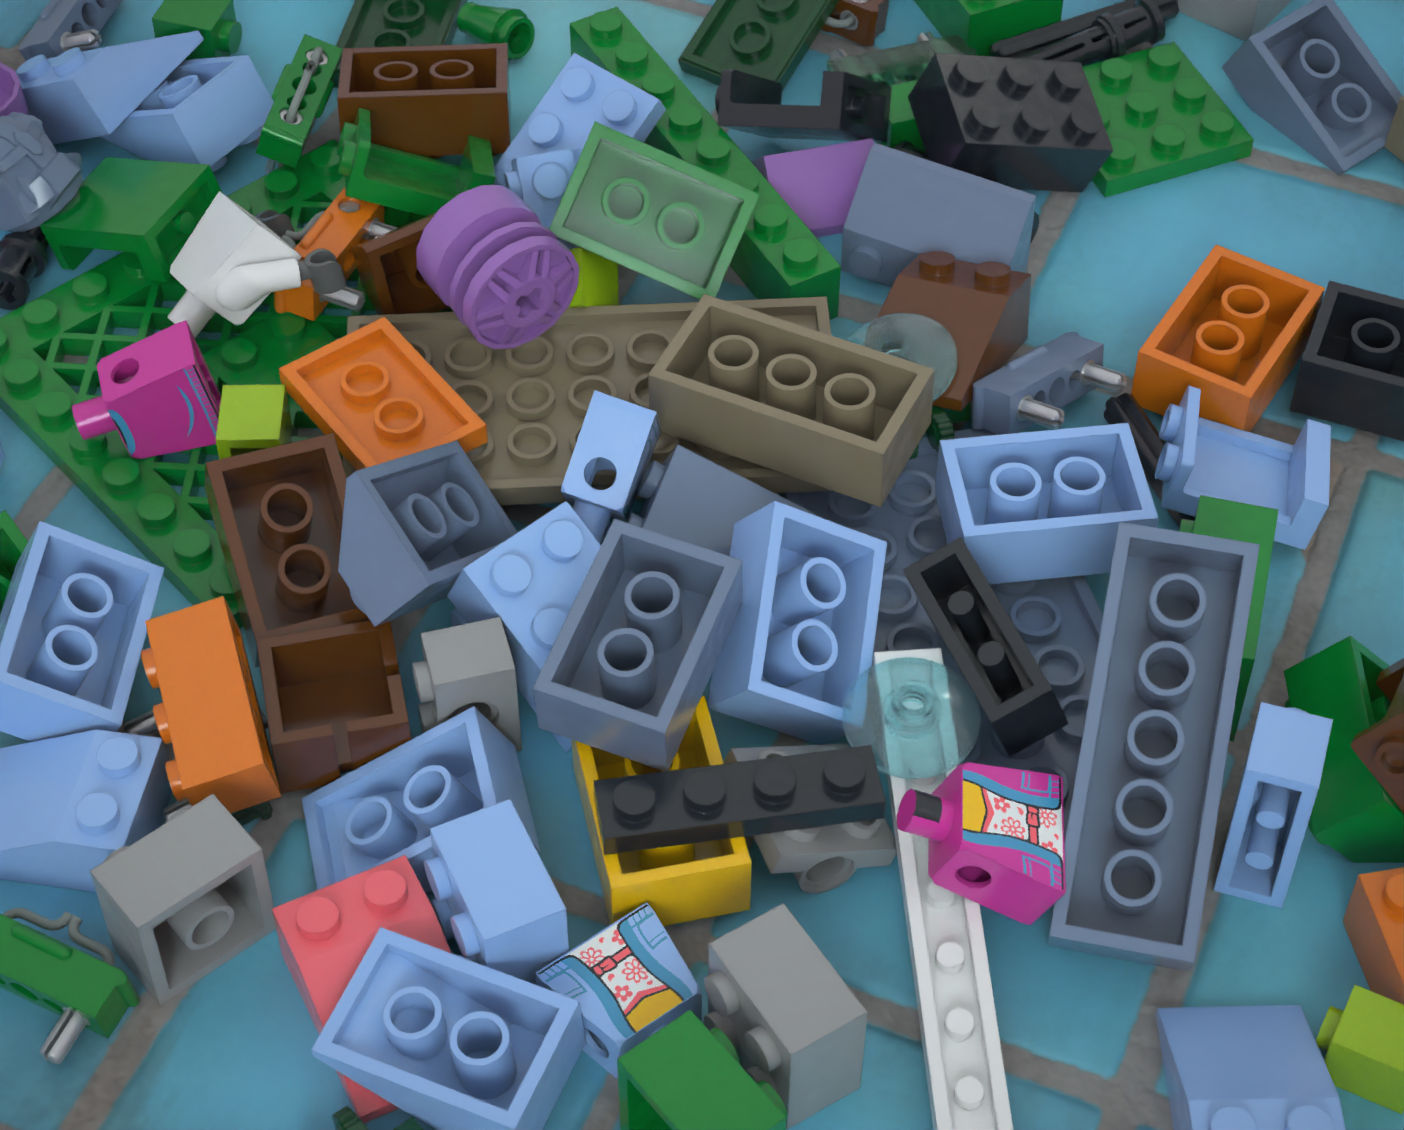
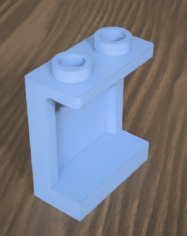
(1245, 468)

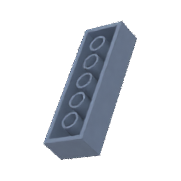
(1155, 746)

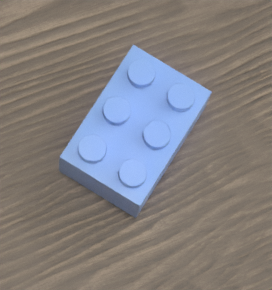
(1042, 499)
(531, 587)
(801, 622)
(71, 635)

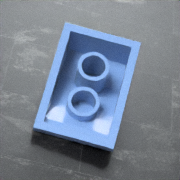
(98, 88)
(198, 113)
(398, 797)
(76, 803)
(452, 1038)
(1245, 1069)

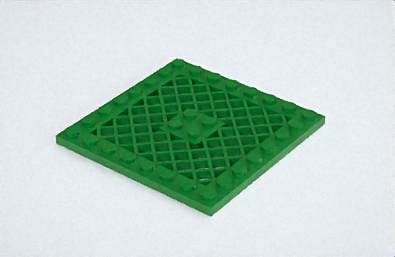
(113, 295)

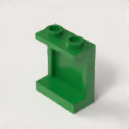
(404, 178)
(133, 209)

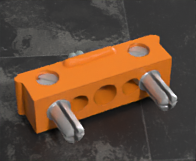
(336, 229)

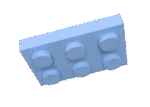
(572, 105)

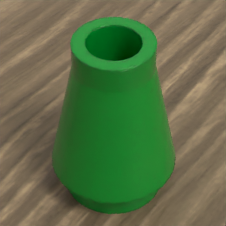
(497, 25)

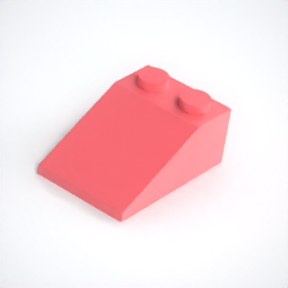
(331, 931)

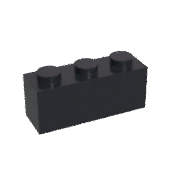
(986, 647)

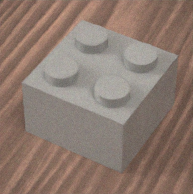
(185, 898)
(786, 1012)

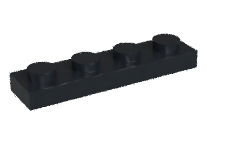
(738, 799)

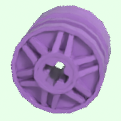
(497, 266)

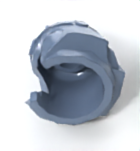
(32, 174)

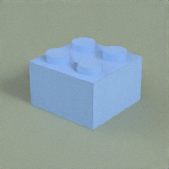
(496, 893)

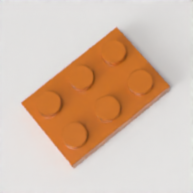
(380, 397)

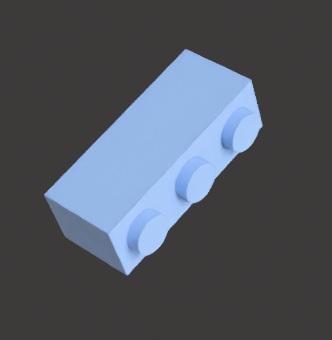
(1273, 804)

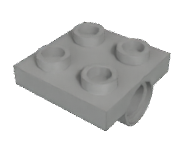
(825, 854)

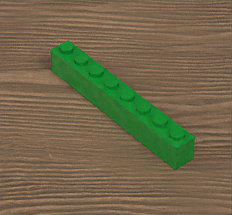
(777, 250)

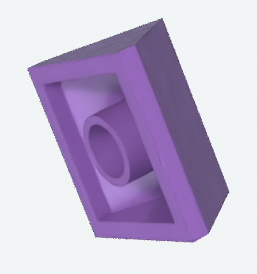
(818, 182)

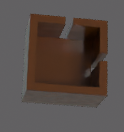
(331, 701)

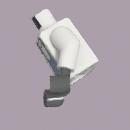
(238, 261)

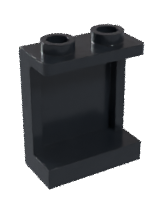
(849, 108)

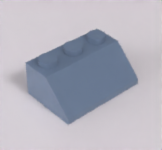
(924, 206)
(415, 529)

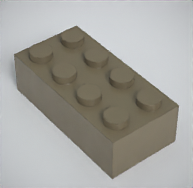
(792, 399)

